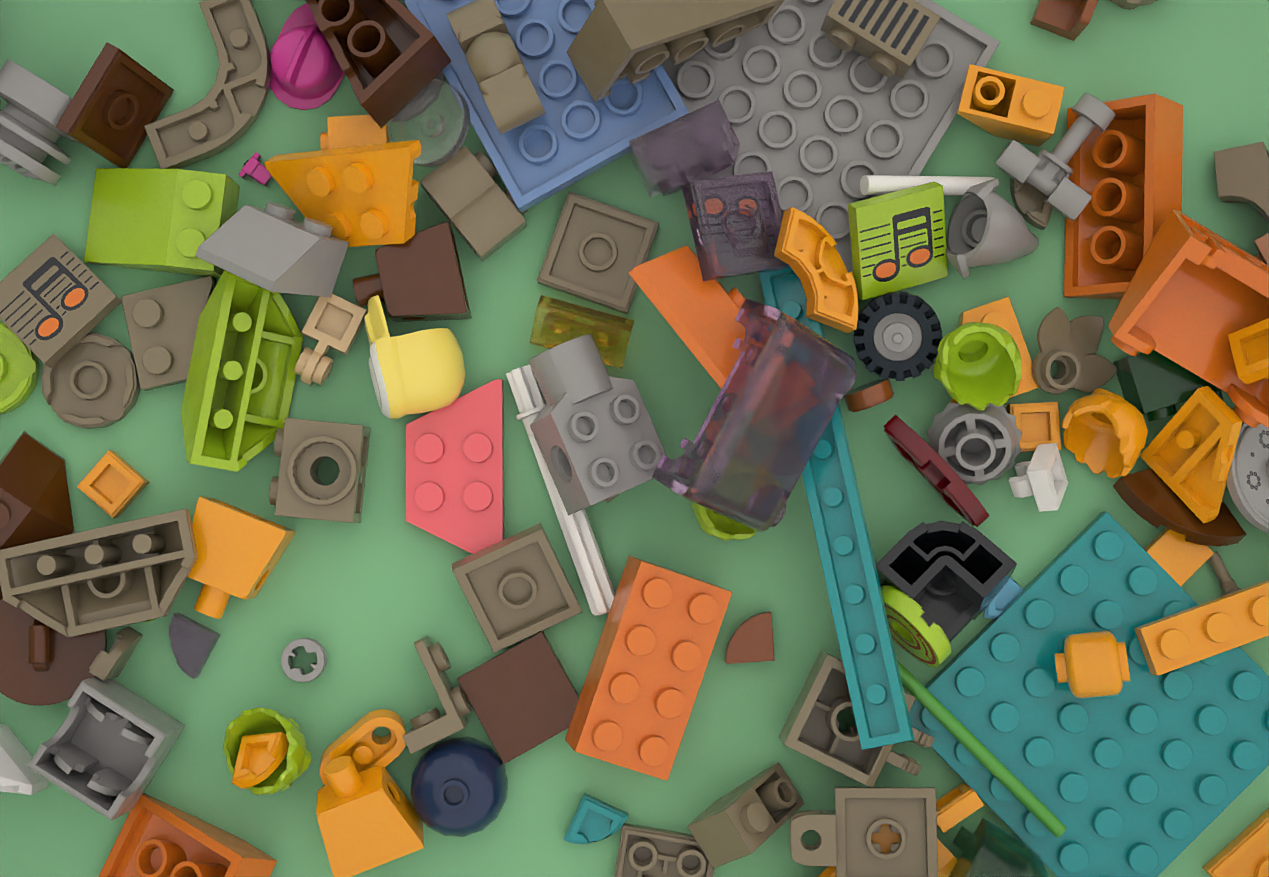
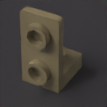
(430, 725)

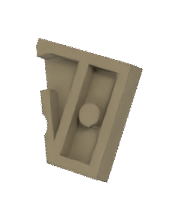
(164, 329)

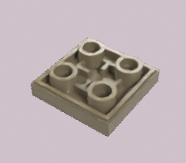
(659, 853)

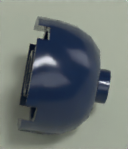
(459, 786)

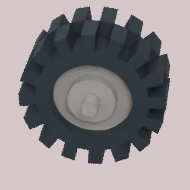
(897, 336)

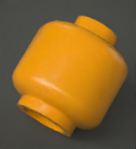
(1093, 664)

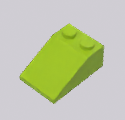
(157, 218)

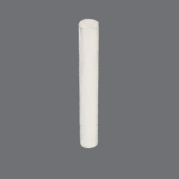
(887, 184)

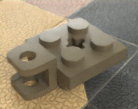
(858, 814)

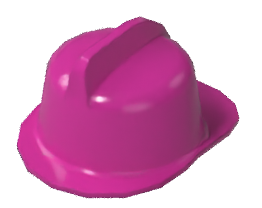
(303, 63)

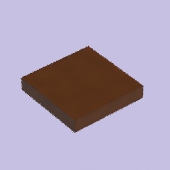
(115, 106)
(521, 696)

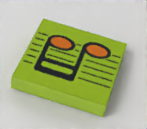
(898, 240)

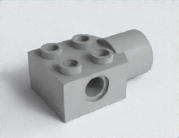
(592, 427)

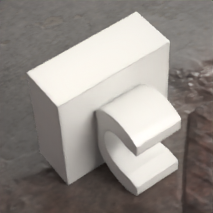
(1041, 477)

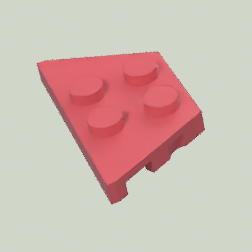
(459, 470)

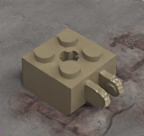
(816, 731)

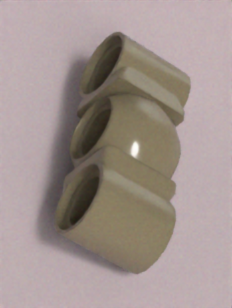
(495, 64)

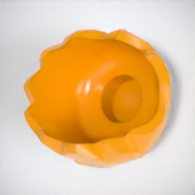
(1105, 432)

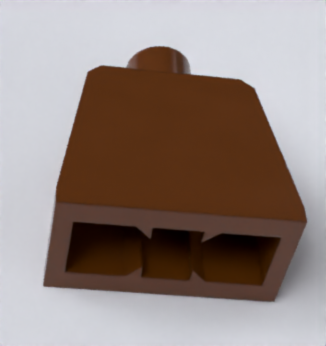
(418, 278)

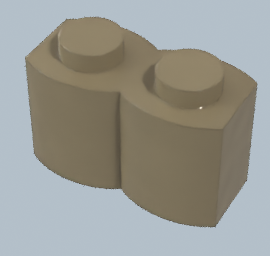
(474, 202)

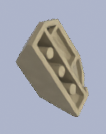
(101, 574)

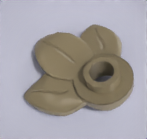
(1073, 349)

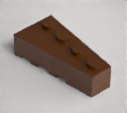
(380, 51)

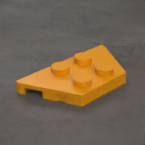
(354, 189)

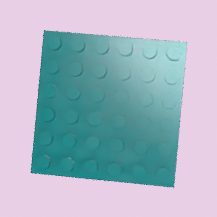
(1120, 771)

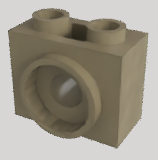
(302, 449)

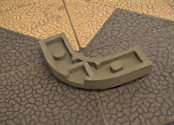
(234, 98)

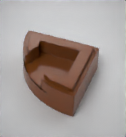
(752, 641)

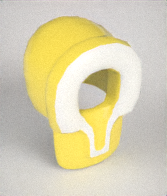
(412, 370)

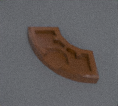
(1160, 505)

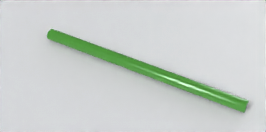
(981, 753)

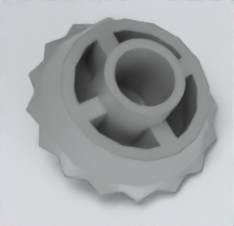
(976, 441)

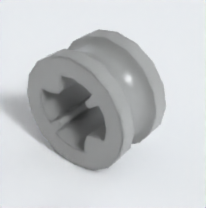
(297, 674)

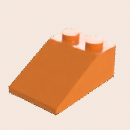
(172, 843)

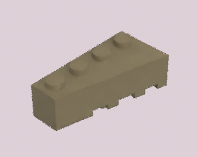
(639, 35)

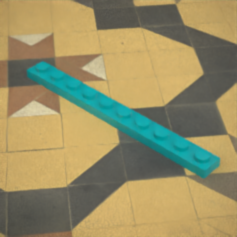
(848, 560)

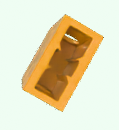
(233, 553)
(365, 818)

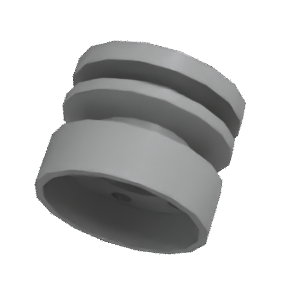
(30, 123)

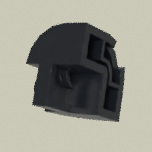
(947, 572)

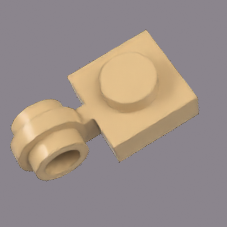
(333, 325)

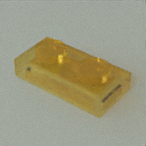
(563, 321)

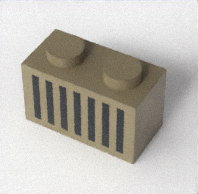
(881, 30)

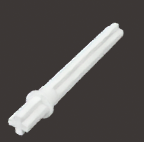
(576, 526)

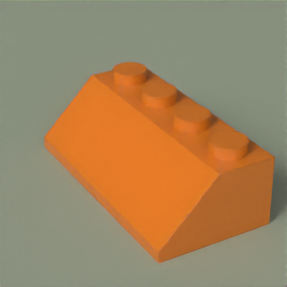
(1133, 185)
(695, 308)

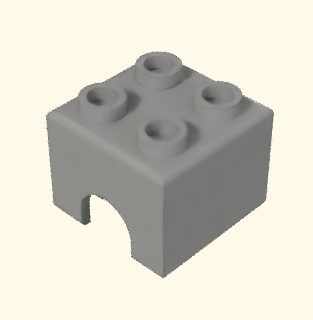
(107, 747)

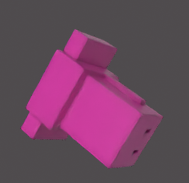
(256, 170)

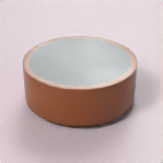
(868, 395)

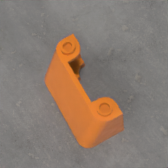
(1186, 303)

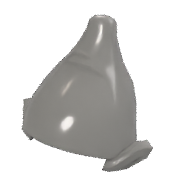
(996, 230)

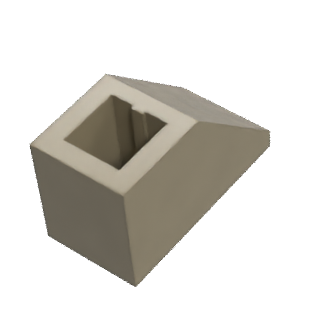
(746, 816)

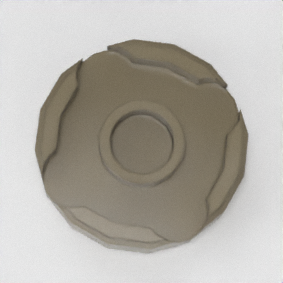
(92, 383)

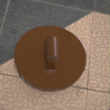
(41, 663)

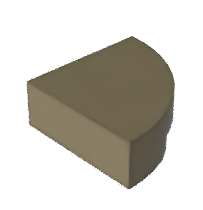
(1030, 203)
(112, 663)

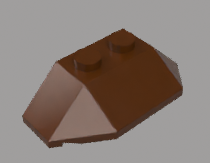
(33, 494)

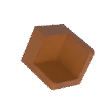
(1064, 17)

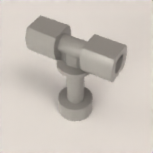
(1050, 170)

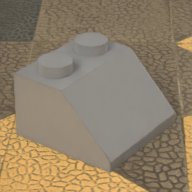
(277, 250)

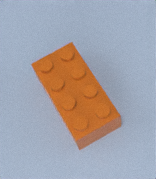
(647, 668)

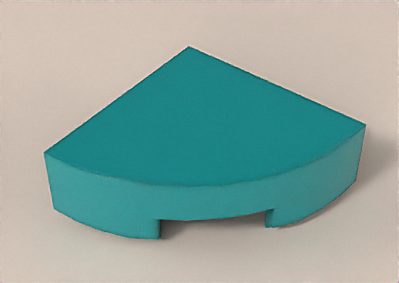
(594, 821)

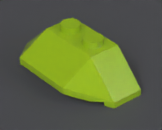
(239, 374)

